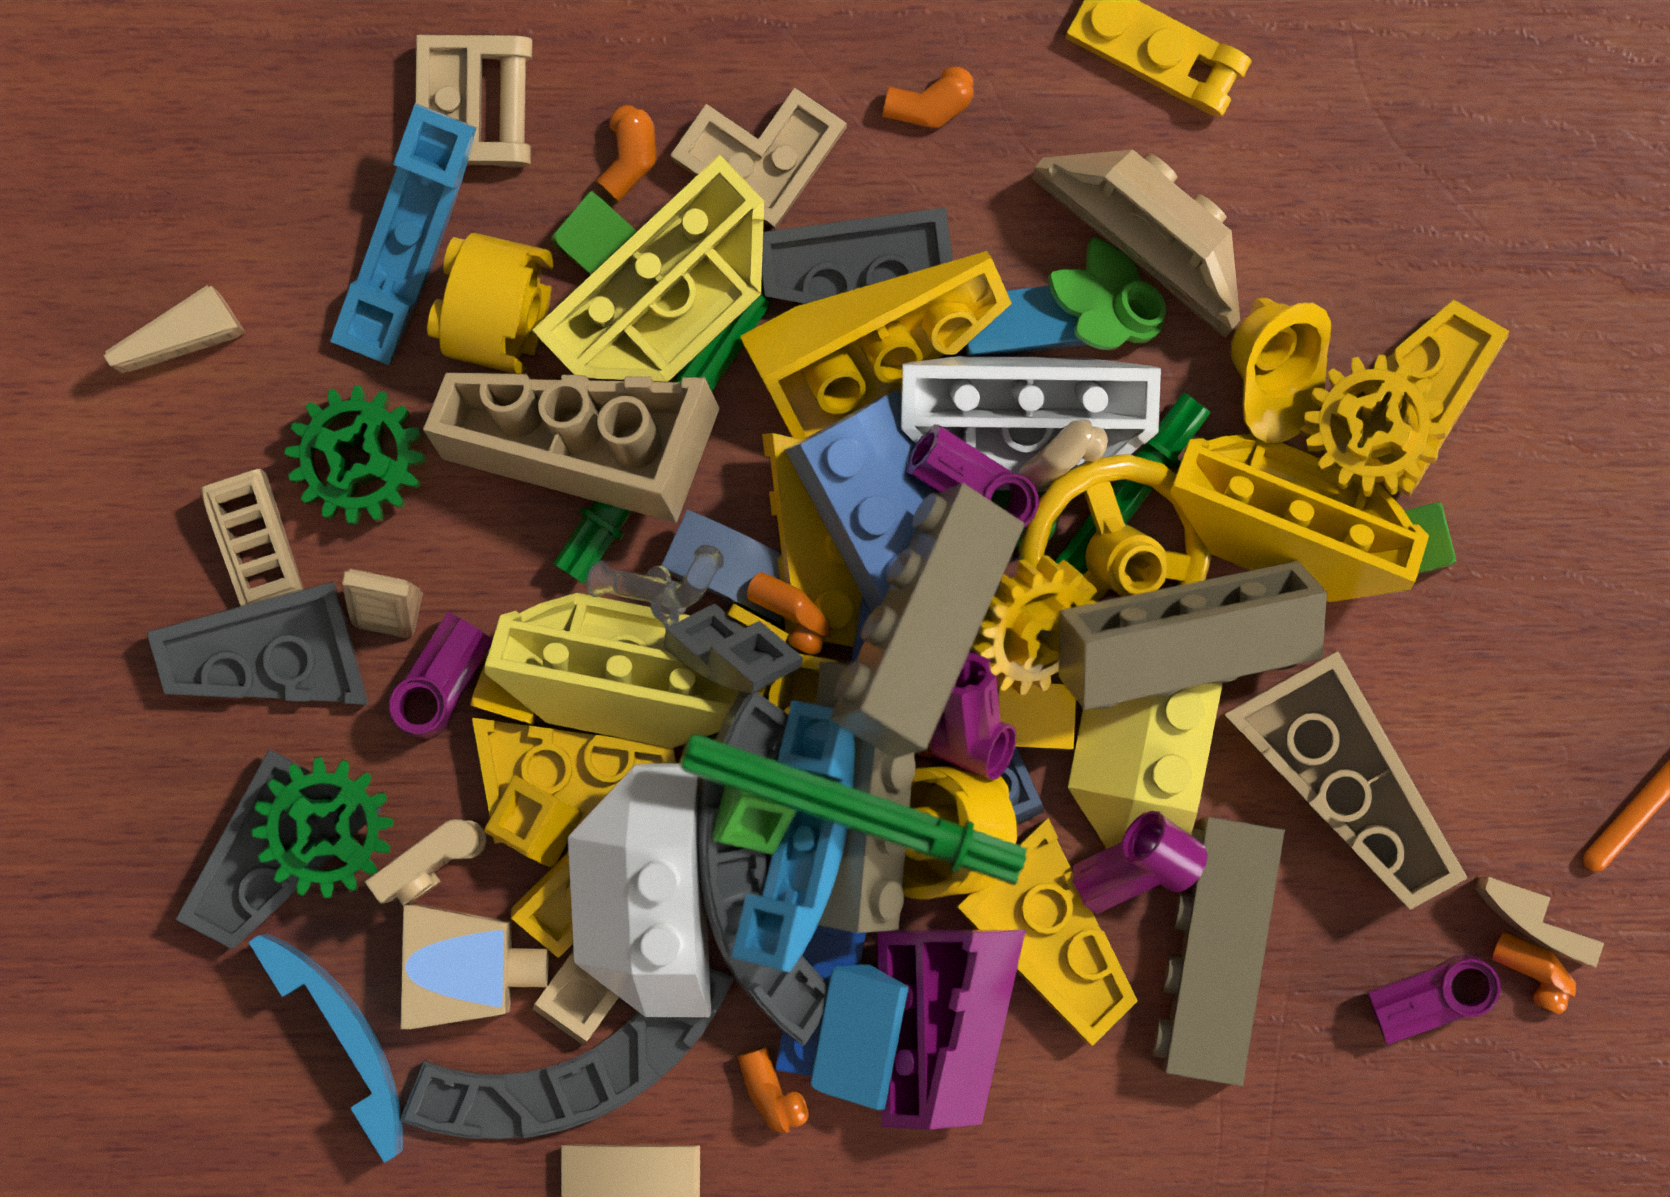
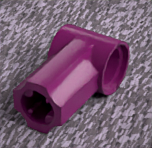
(947, 461)
(442, 670)
(970, 723)
(1150, 855)
(1427, 999)

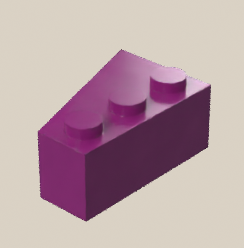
(949, 1022)

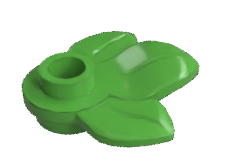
(1108, 299)

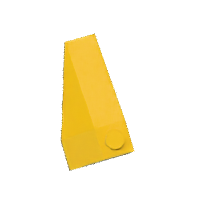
(852, 345)

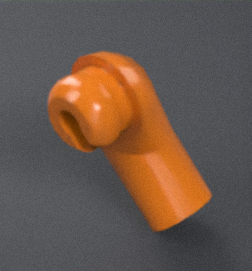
(936, 104)
(635, 149)
(795, 606)
(1542, 965)
(765, 1092)

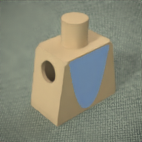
(461, 966)

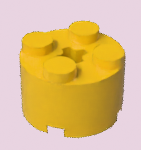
(491, 302)
(956, 797)

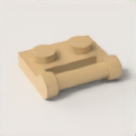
(452, 85)
(414, 871)

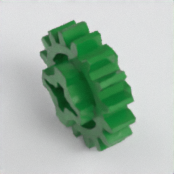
(344, 483)
(343, 846)

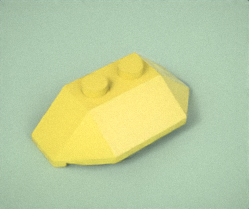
(666, 285)
(604, 671)
(1144, 759)

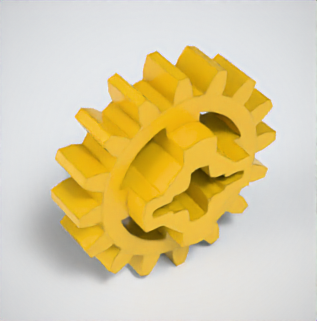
(1349, 411)
(1024, 622)

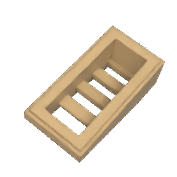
(186, 328)
(235, 487)
(382, 603)

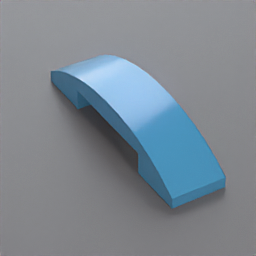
(406, 235)
(806, 862)
(381, 1110)

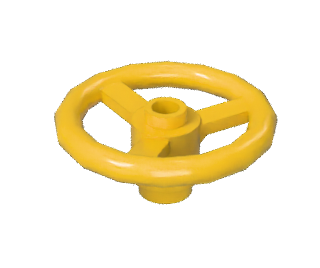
(1117, 553)

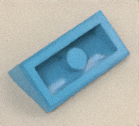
(1027, 325)
(859, 1035)

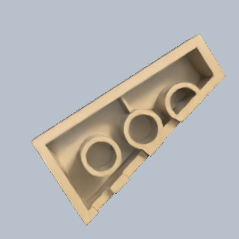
(593, 439)
(1343, 764)

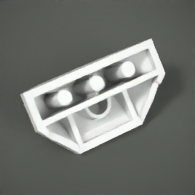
(1022, 403)
(640, 894)

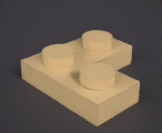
(777, 162)

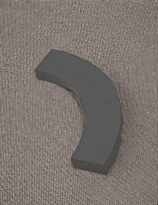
(728, 872)
(561, 1094)

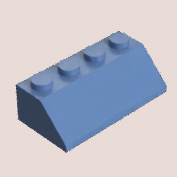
(863, 489)

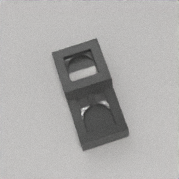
(728, 652)

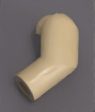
(1063, 452)

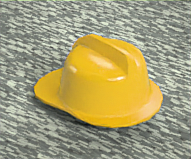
(1281, 360)

